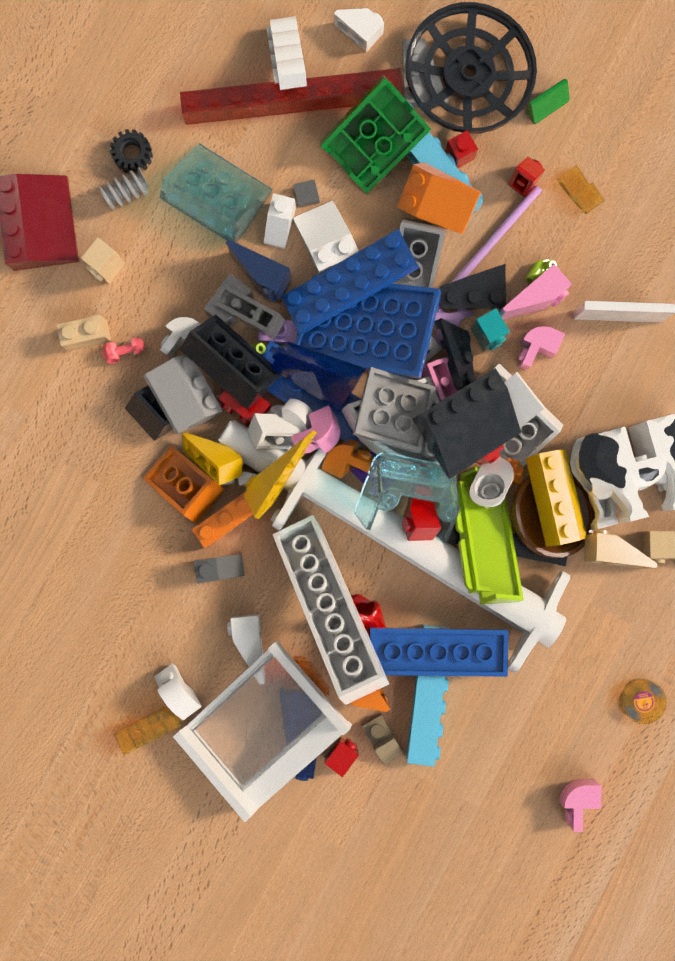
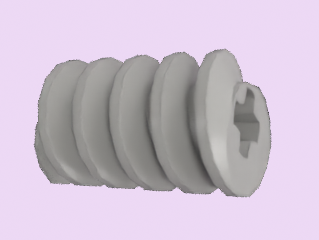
(124, 189)

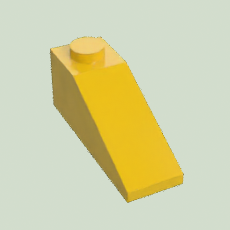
(213, 458)

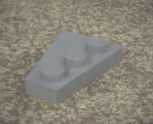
(418, 78)

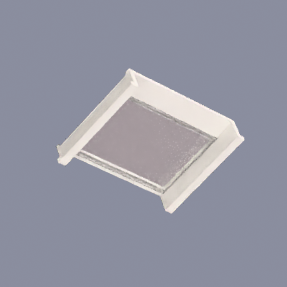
(262, 731)

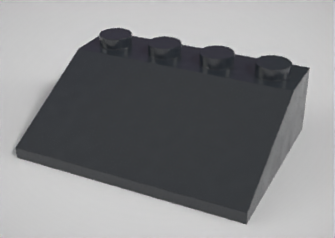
(469, 423)

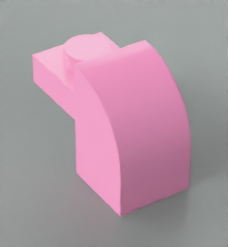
(541, 340)
(327, 429)
(578, 796)

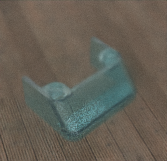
(408, 477)

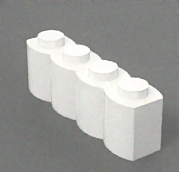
(286, 53)

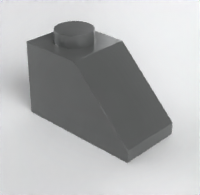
(219, 568)

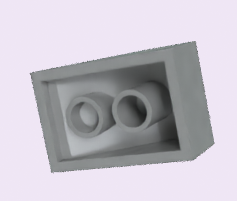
(425, 244)

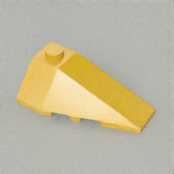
(269, 483)

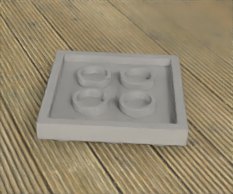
(389, 407)

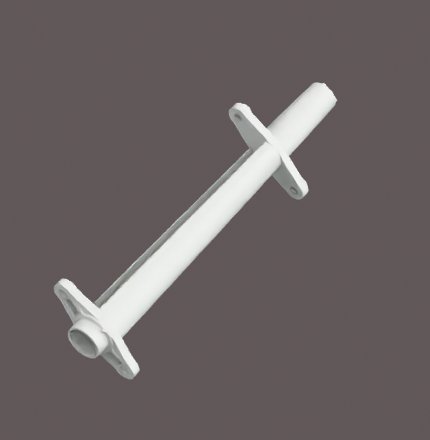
(533, 617)

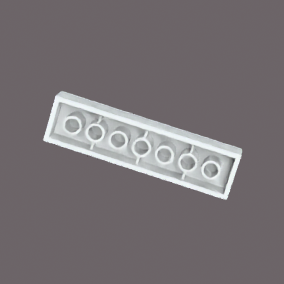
(330, 611)

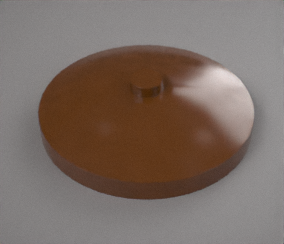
(528, 523)

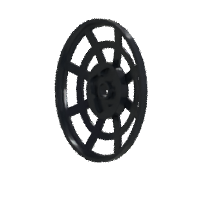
(473, 58)

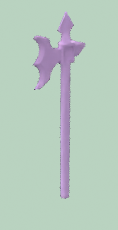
(456, 317)

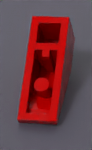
(420, 520)

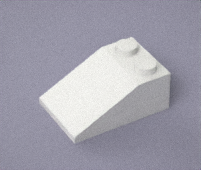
(325, 236)

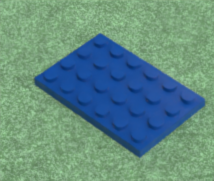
(381, 331)

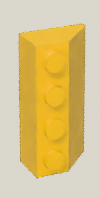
(556, 498)

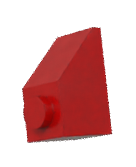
(526, 176)

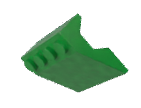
(375, 134)

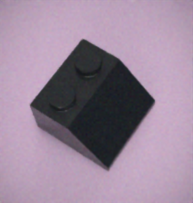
(148, 413)

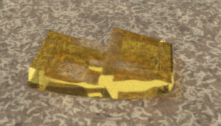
(581, 192)

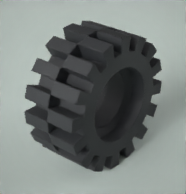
(131, 139)

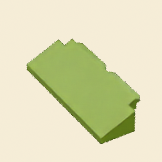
(487, 548)

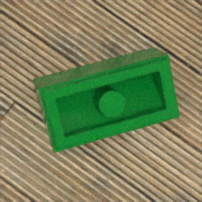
(548, 101)

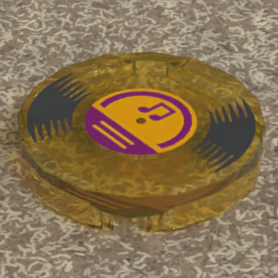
(643, 701)

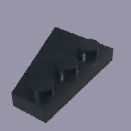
(476, 291)
(457, 344)

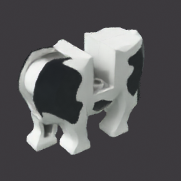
(612, 475)

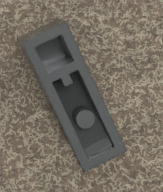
(248, 311)

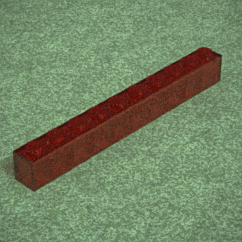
(269, 100)

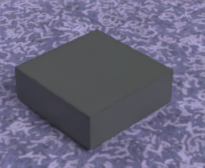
(306, 193)

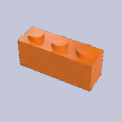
(223, 521)

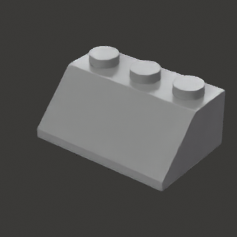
(183, 393)

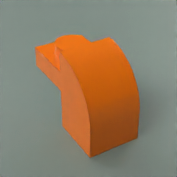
(343, 456)

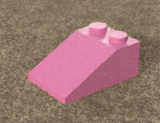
(539, 295)

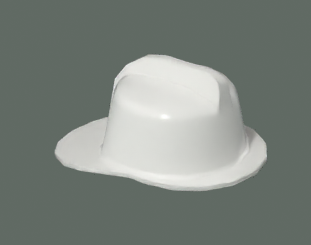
(491, 483)

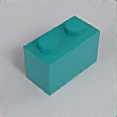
(490, 330)

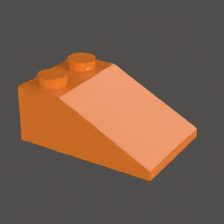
(438, 198)
(183, 484)

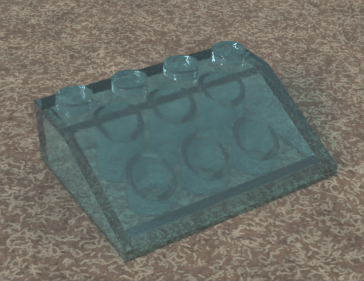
(214, 193)

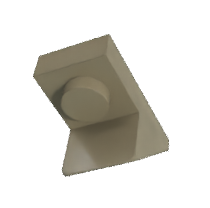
(382, 739)

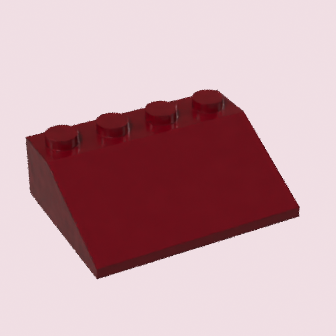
(37, 221)

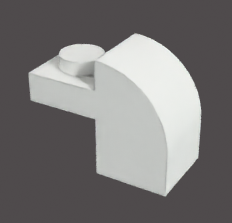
(179, 330)
(294, 412)
(175, 693)

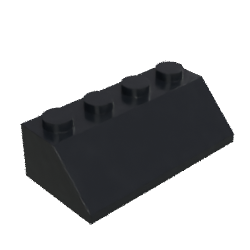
(230, 361)

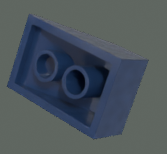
(266, 274)

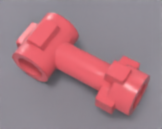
(112, 352)

